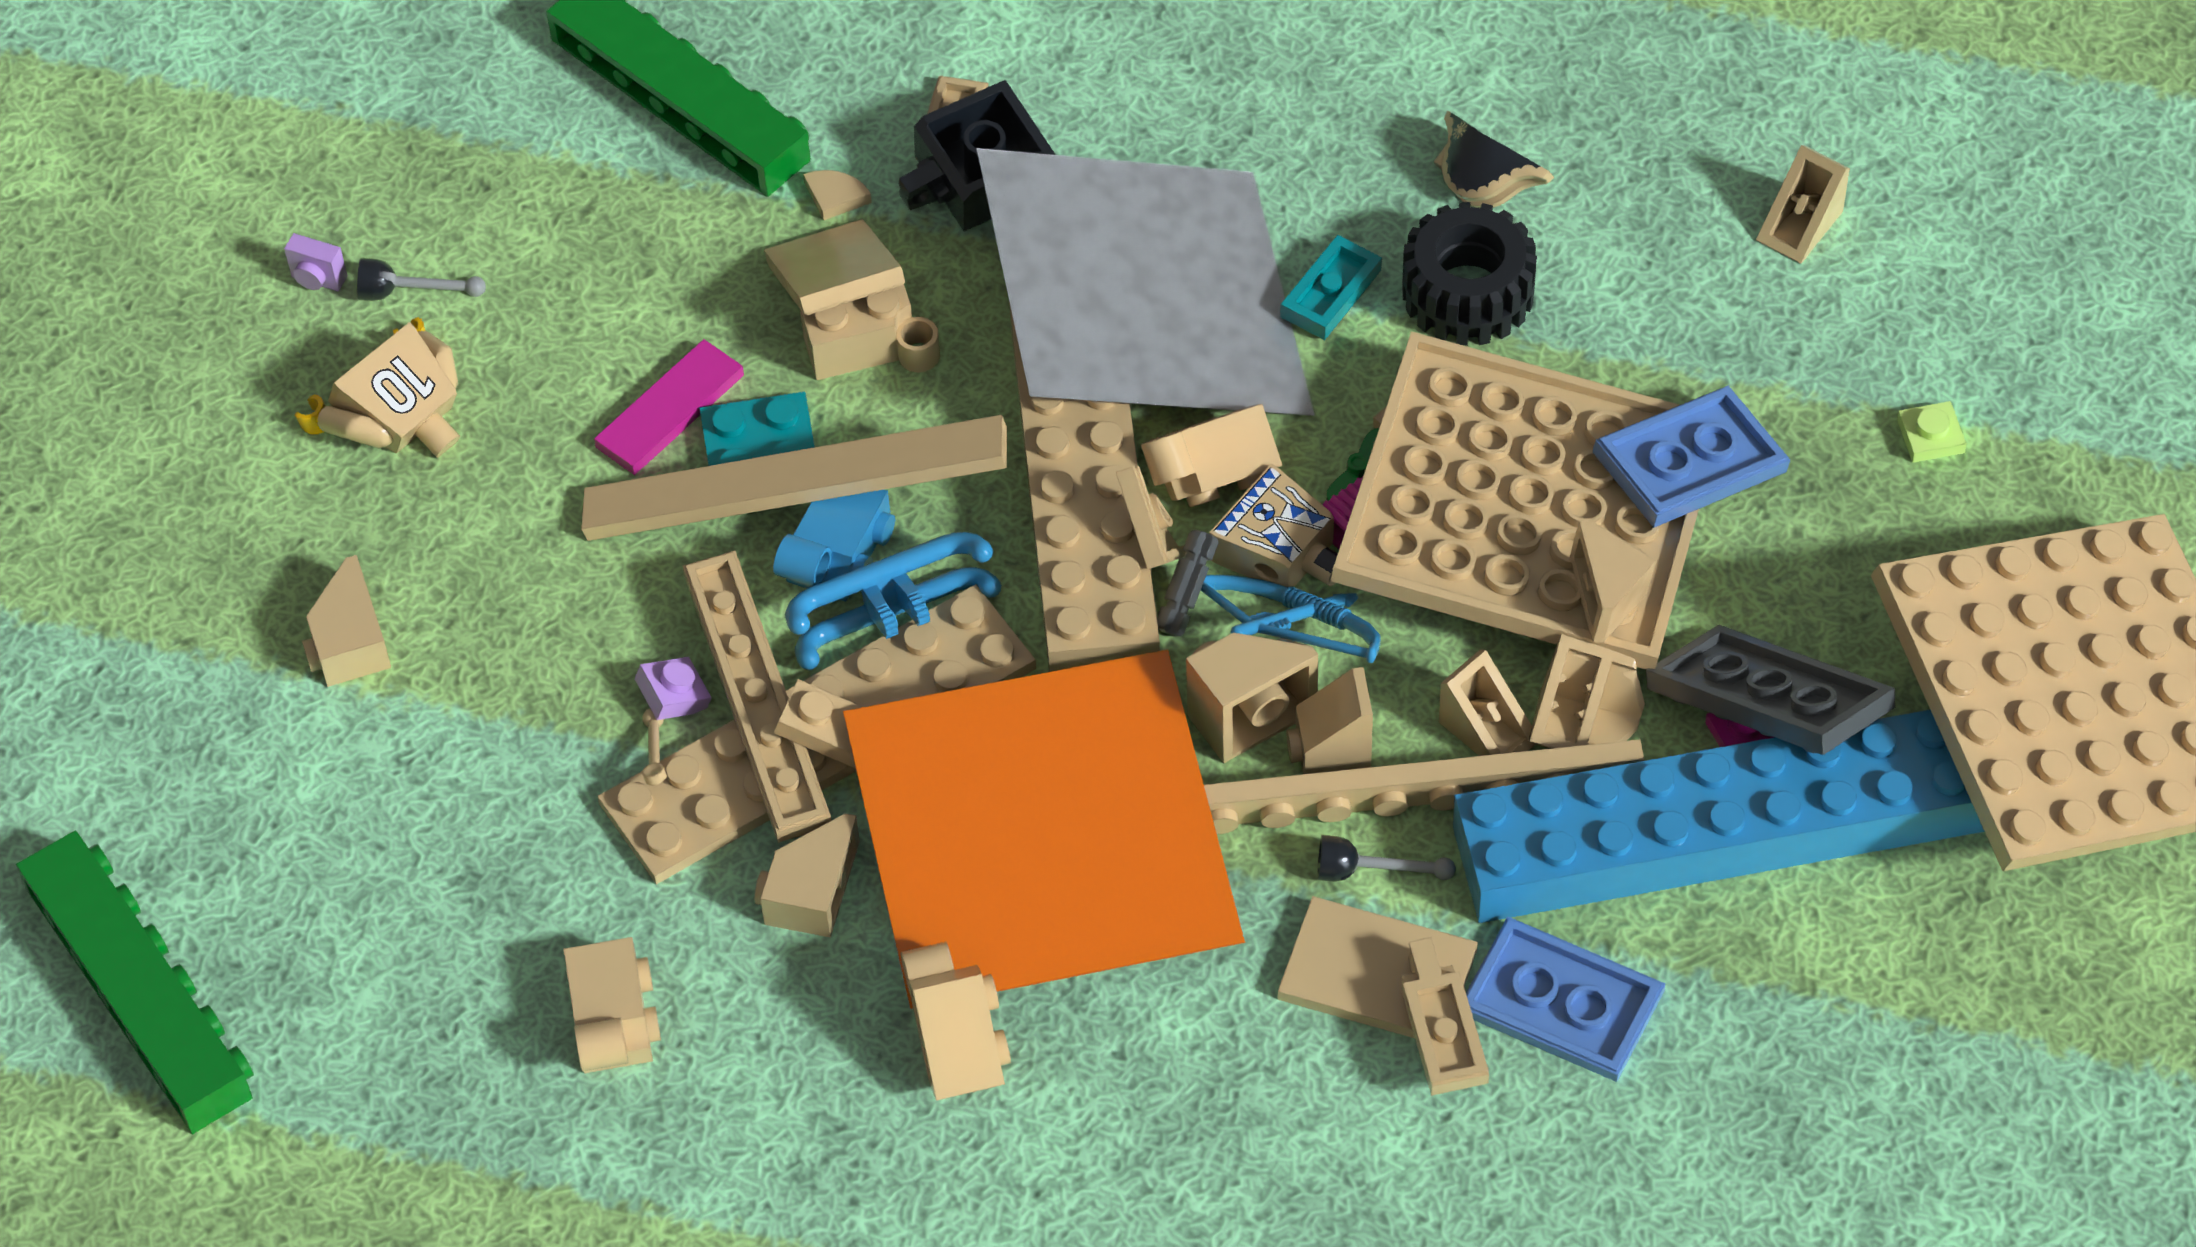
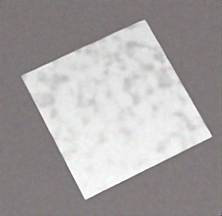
(1143, 283)

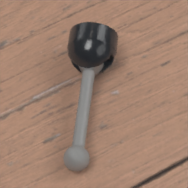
(377, 281)
(1340, 859)

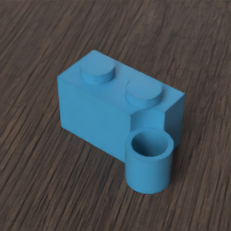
(835, 538)

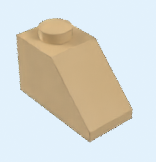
(345, 629)
(1334, 727)
(809, 878)

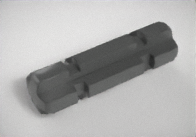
(1186, 582)

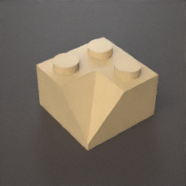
(1247, 689)

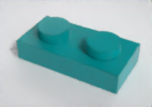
(1331, 287)

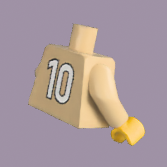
(393, 395)

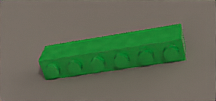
(683, 89)
(136, 982)

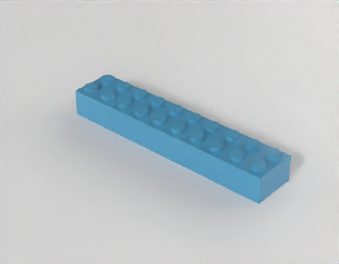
(1707, 817)

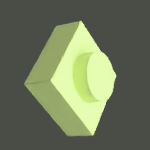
(1931, 431)

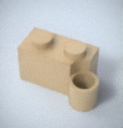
(870, 334)
(1213, 455)
(609, 1005)
(955, 1022)

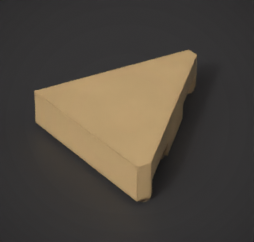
(1148, 519)

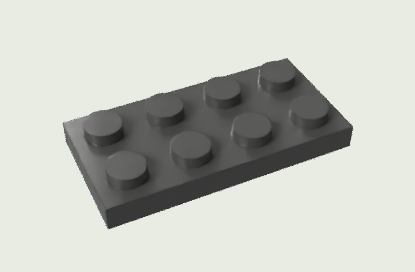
(1771, 689)

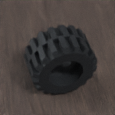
(1461, 304)

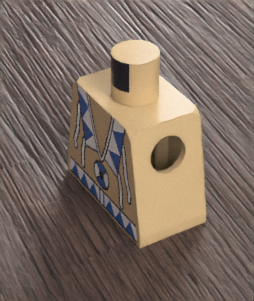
(1276, 533)

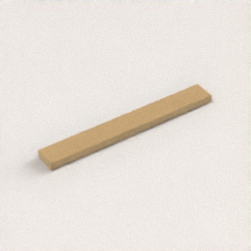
(795, 477)

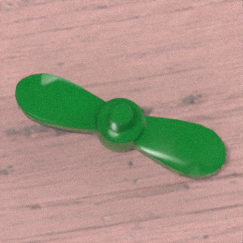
(1355, 465)

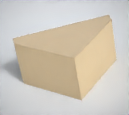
(1805, 204)
(1608, 576)
(1482, 709)

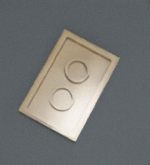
(834, 267)
(1355, 961)

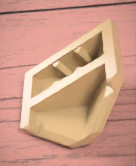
(1587, 697)

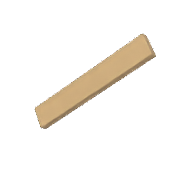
(755, 695)

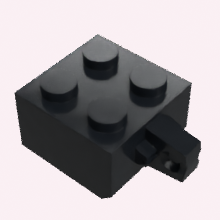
(948, 153)

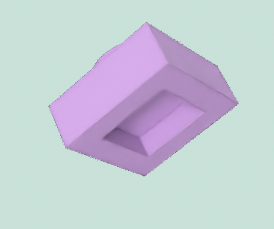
(315, 263)
(672, 688)

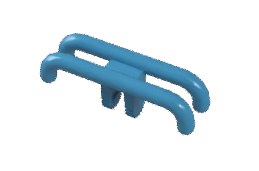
(888, 593)

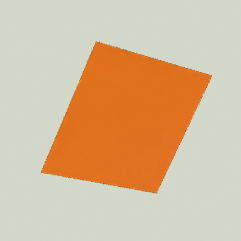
(1045, 823)

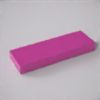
(668, 407)

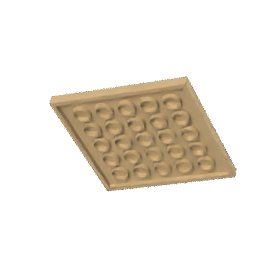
(1484, 492)
(2060, 683)

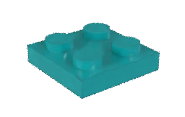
(756, 428)

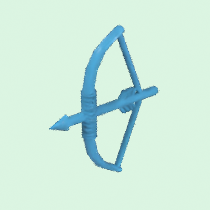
(1301, 606)

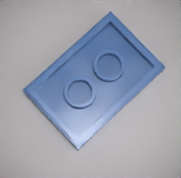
(1691, 456)
(1563, 998)

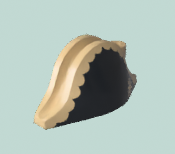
(1483, 168)

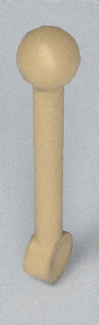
(654, 772)

